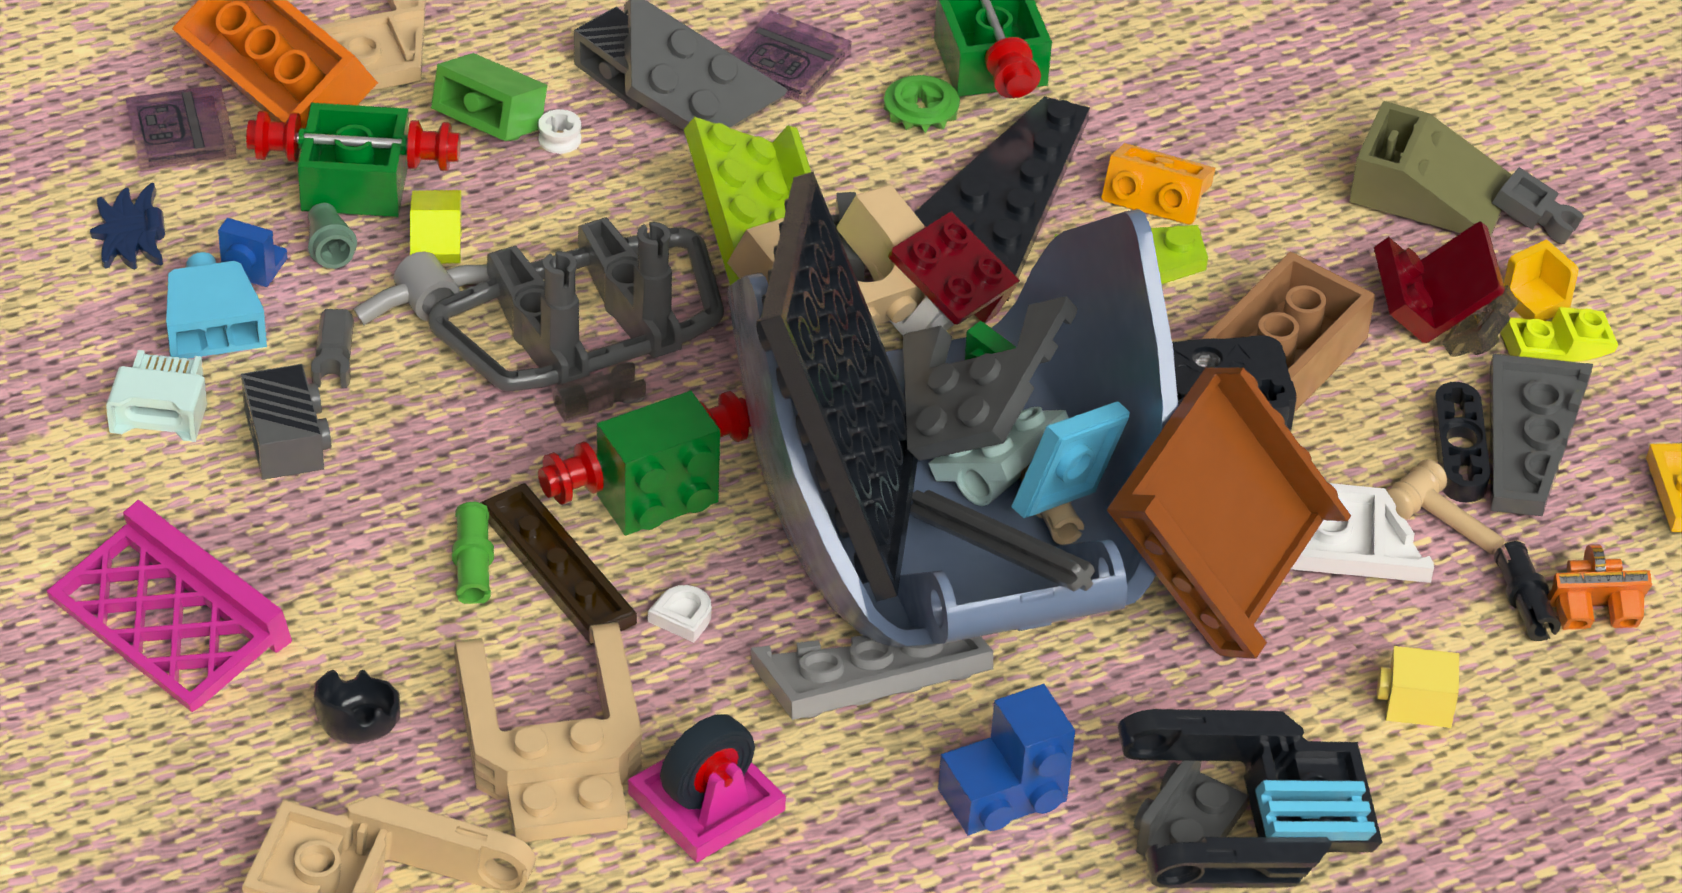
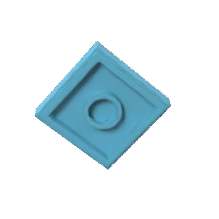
(1070, 459)

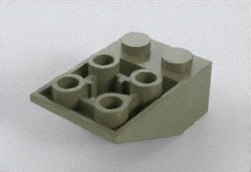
(1425, 172)

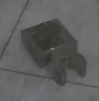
(1481, 329)

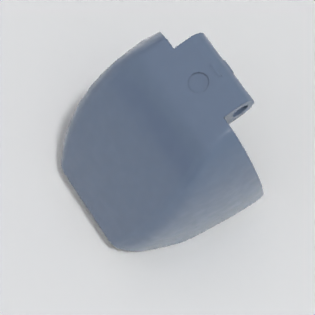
(947, 586)

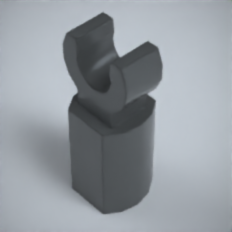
(333, 346)

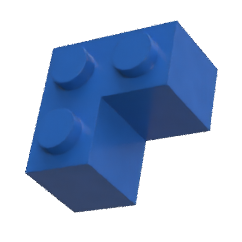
(1016, 769)

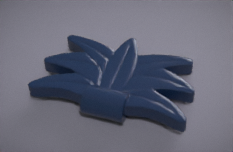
(130, 228)

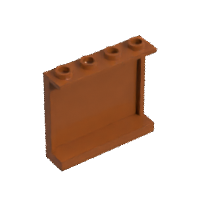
(1225, 507)

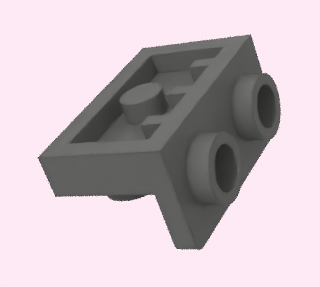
(1188, 808)

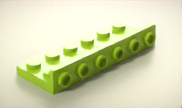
(743, 178)

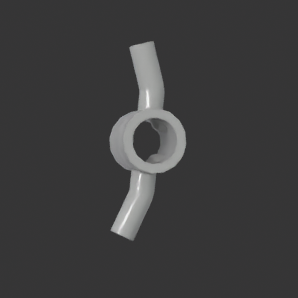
(421, 284)

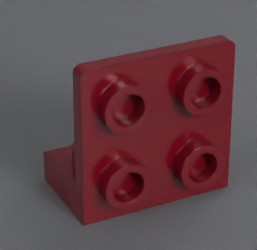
(955, 270)
(1443, 286)

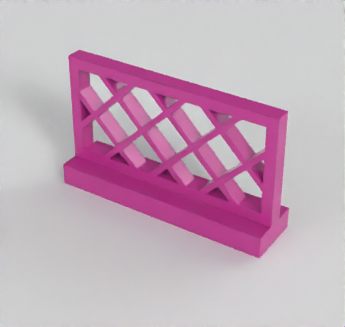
(207, 584)

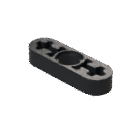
(1468, 426)

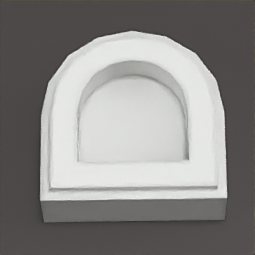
(682, 611)

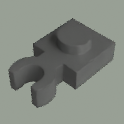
(1534, 202)

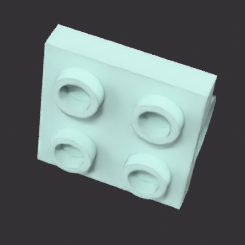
(991, 470)

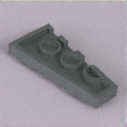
(1530, 427)

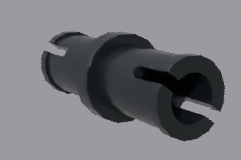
(1527, 591)

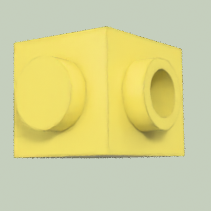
(1420, 686)

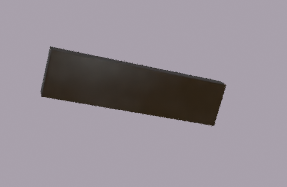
(557, 561)

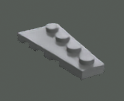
(839, 677)

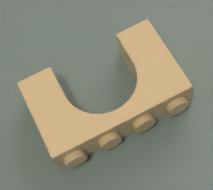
(872, 228)

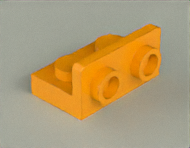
(1156, 183)

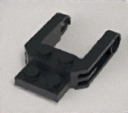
(1270, 749)

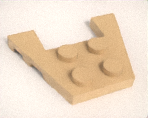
(386, 42)

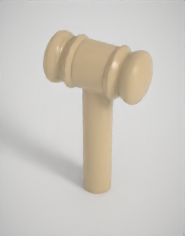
(1422, 489)

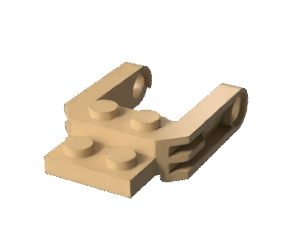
(562, 773)
(348, 851)

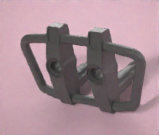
(544, 306)

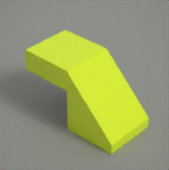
(436, 224)

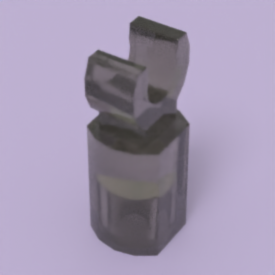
(598, 392)

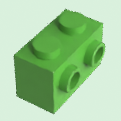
(489, 96)

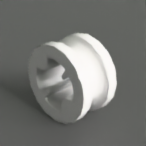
(559, 120)

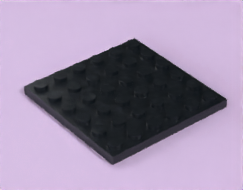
(840, 385)

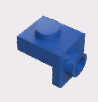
(253, 249)

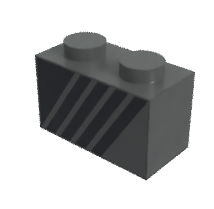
(601, 51)
(284, 421)

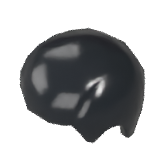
(356, 708)

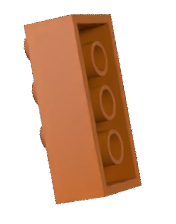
(274, 55)

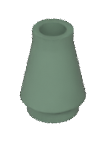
(330, 238)

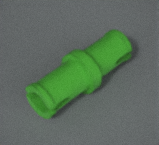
(472, 553)

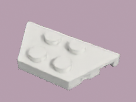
(1368, 545)

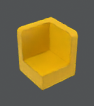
(1541, 280)

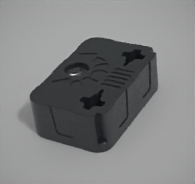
(1259, 356)

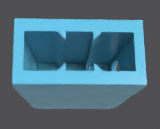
(212, 309)

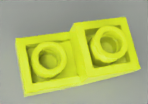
(1568, 337)

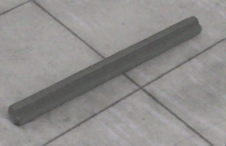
(1002, 540)

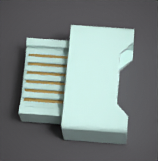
(159, 396)

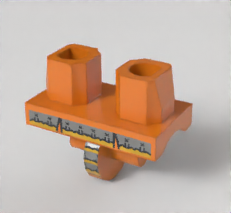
(1599, 583)

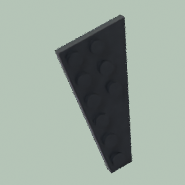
(1013, 181)

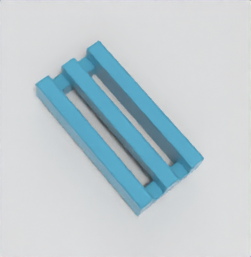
(1312, 801)

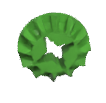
(938, 95)

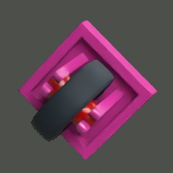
(708, 788)

